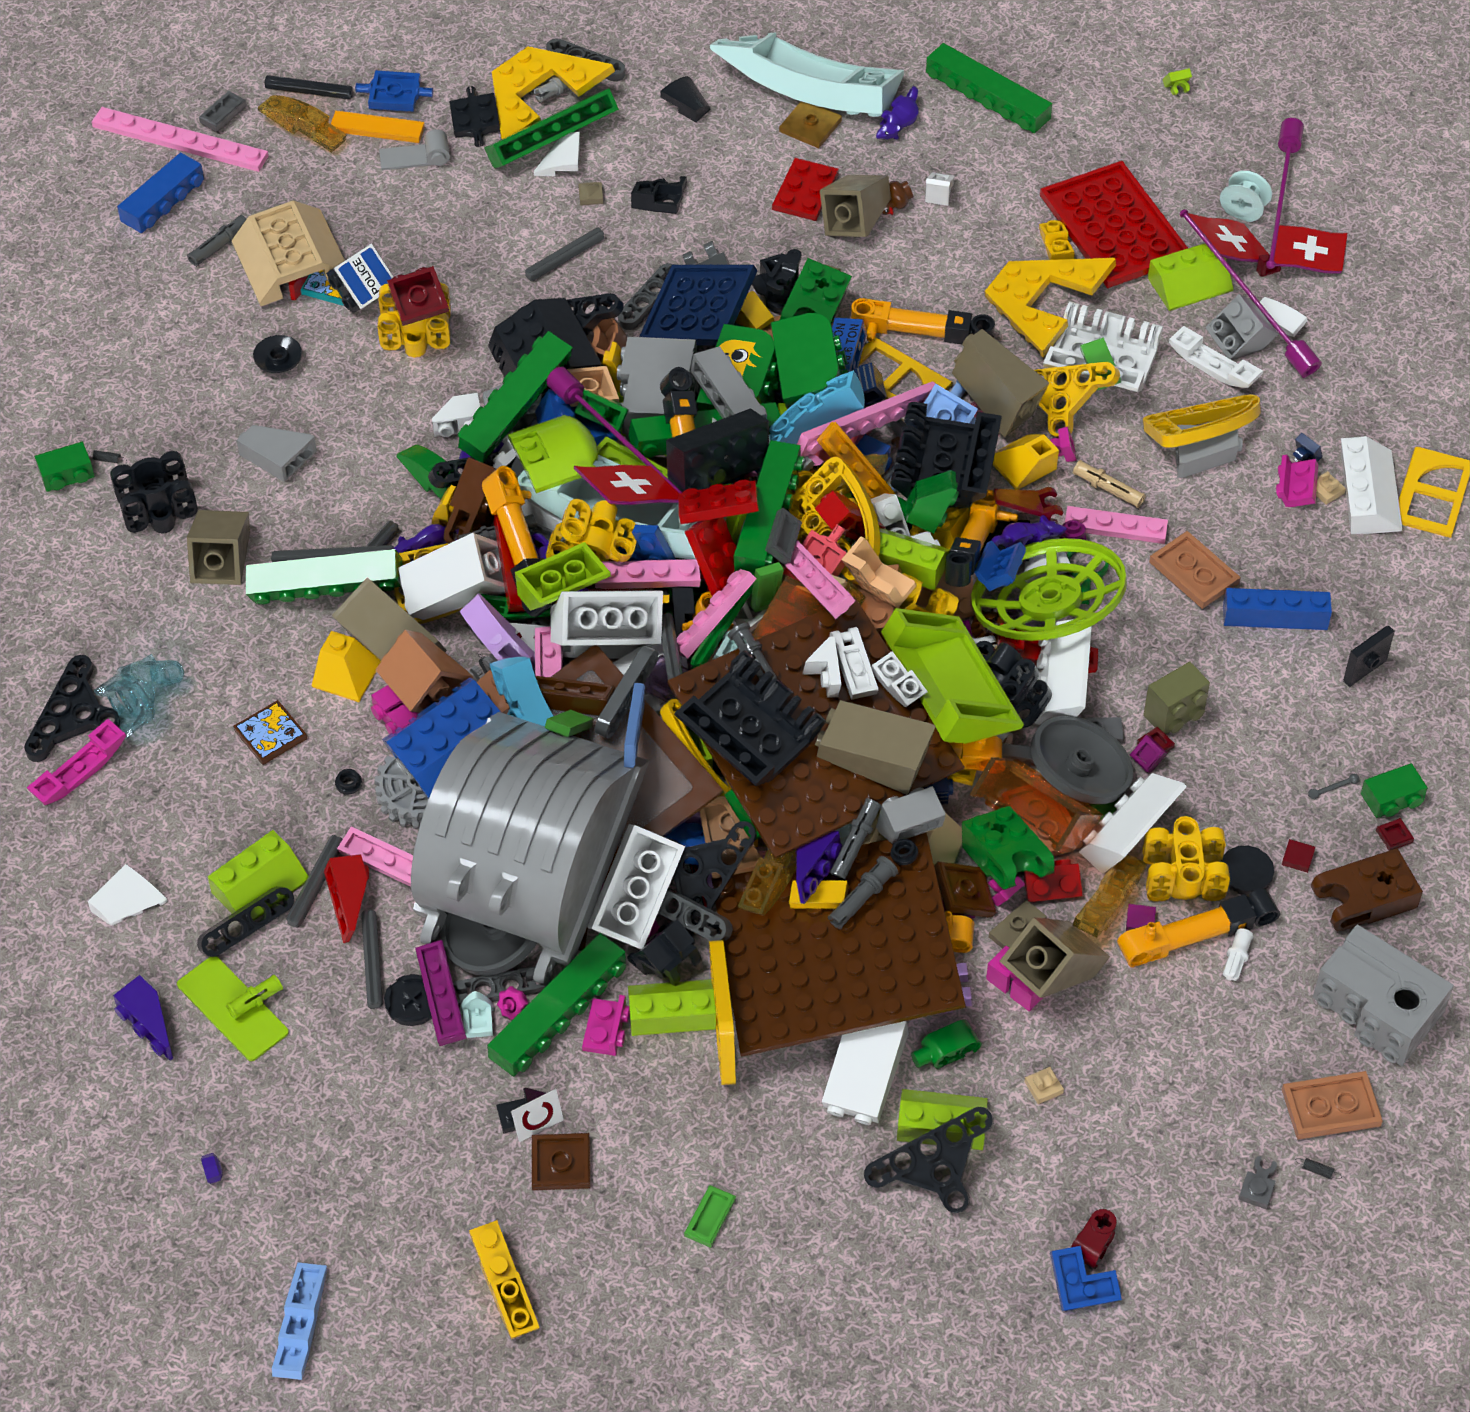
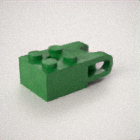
(818, 291)
(1005, 846)

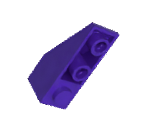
(815, 862)
(142, 1007)

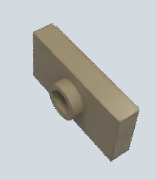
(1012, 926)

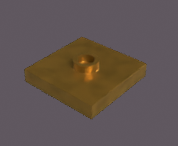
(810, 124)

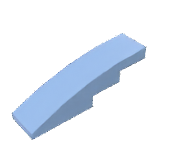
(299, 1321)

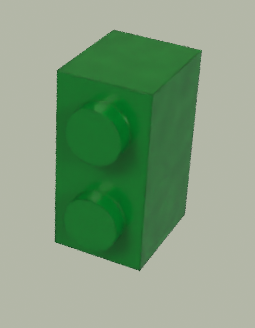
(64, 466)
(1394, 791)

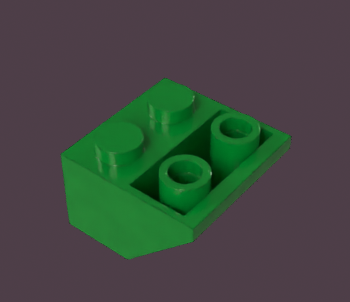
(930, 501)

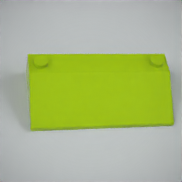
(961, 688)

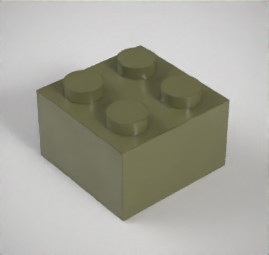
(1176, 698)

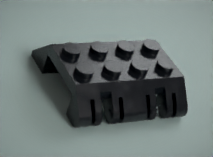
(519, 331)
(941, 445)
(752, 722)

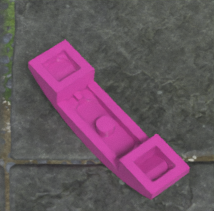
(81, 766)

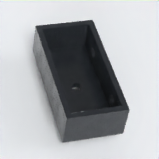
(698, 455)

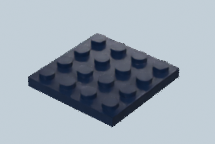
(699, 302)

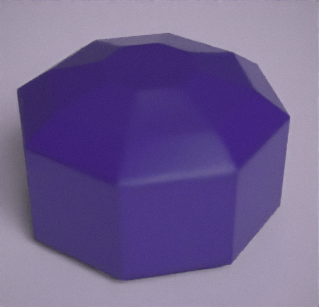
(212, 1168)

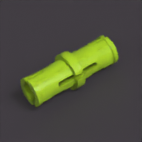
(270, 987)

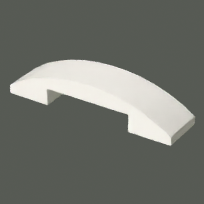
(1190, 347)

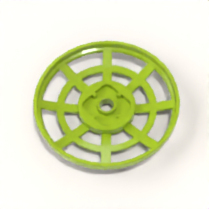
(1054, 594)

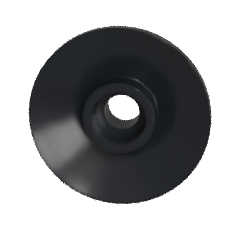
(277, 346)

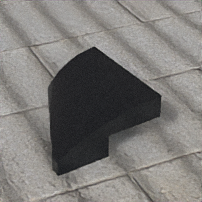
(686, 97)
(651, 194)
(682, 607)

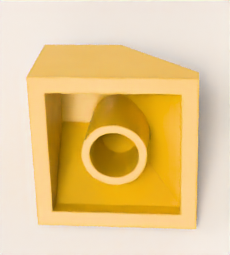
(344, 667)

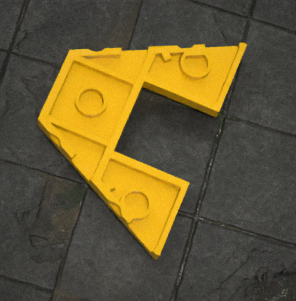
(529, 70)
(1024, 281)

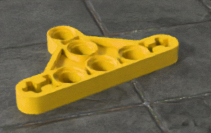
(1073, 390)

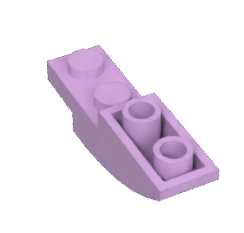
(495, 630)

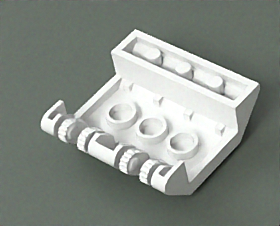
(1130, 355)

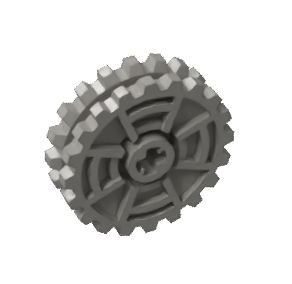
(399, 793)

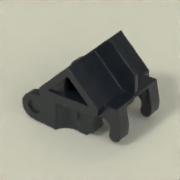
(777, 278)
(666, 952)

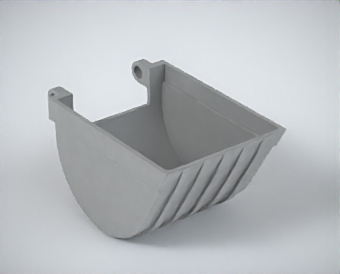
(522, 834)

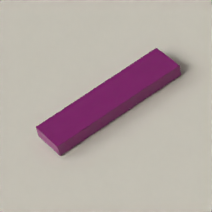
(440, 993)

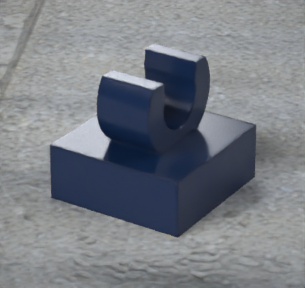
(1306, 449)

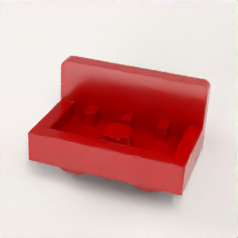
(1061, 884)

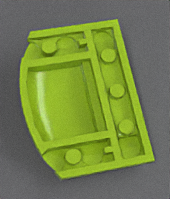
(553, 449)

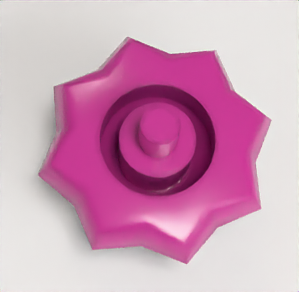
(511, 1002)

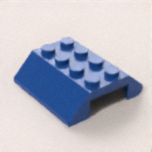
(437, 731)

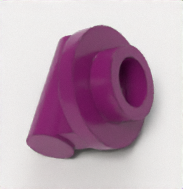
(1074, 530)

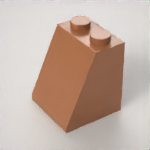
(420, 671)

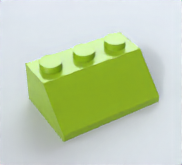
(1189, 277)
(914, 557)
(565, 571)
(256, 871)
(672, 1008)
(928, 1110)

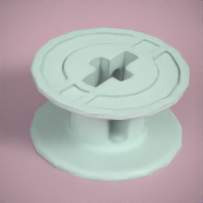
(1246, 196)

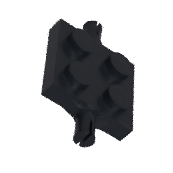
(474, 116)

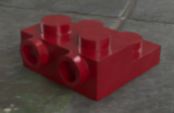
(417, 295)

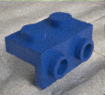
(999, 567)

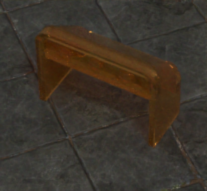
(1036, 801)

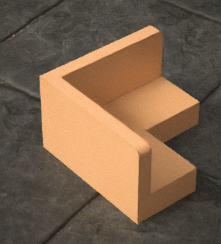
(875, 575)

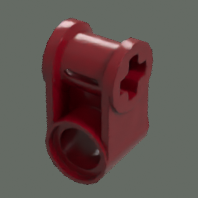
(1095, 1240)

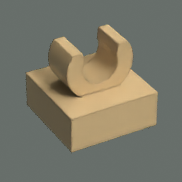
(1329, 488)
(1044, 1085)

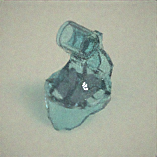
(137, 689)

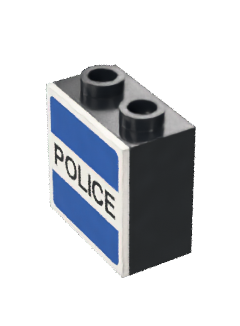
(359, 278)

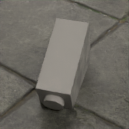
(276, 449)
(1207, 453)

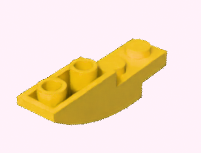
(503, 1280)

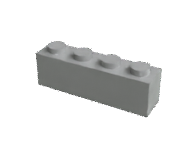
(723, 383)

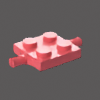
(825, 551)

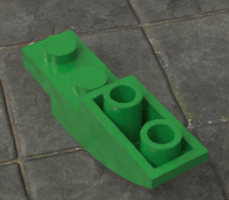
(419, 463)

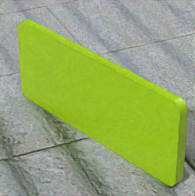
(211, 988)

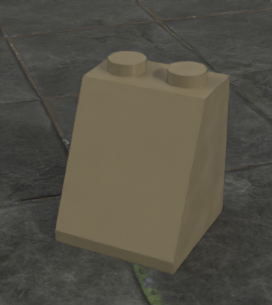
(854, 204)
(218, 547)

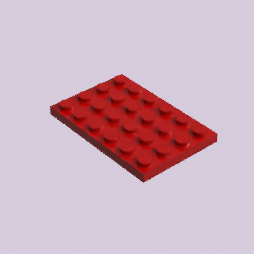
(1113, 218)

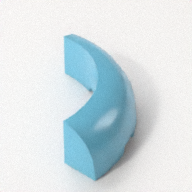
(839, 399)
(518, 684)

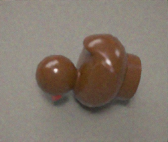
(900, 195)

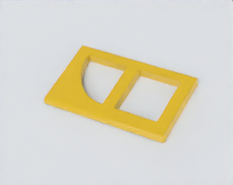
(906, 365)
(1422, 462)

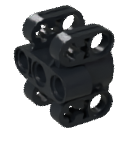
(155, 490)
(1018, 679)

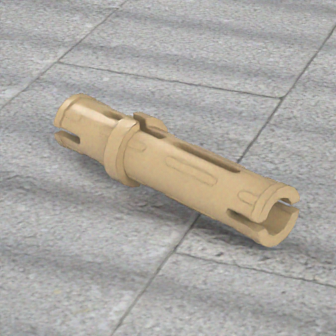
(1100, 479)

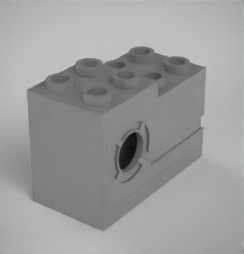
(642, 370)
(1383, 994)

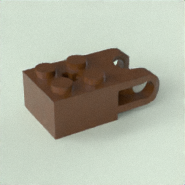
(469, 501)
(1369, 889)

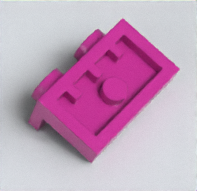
(1297, 482)
(604, 1026)

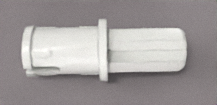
(1237, 954)

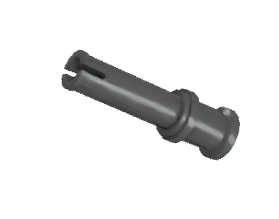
(752, 646)
(870, 884)

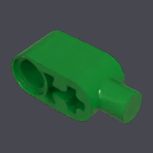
(947, 1045)

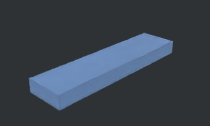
(634, 725)

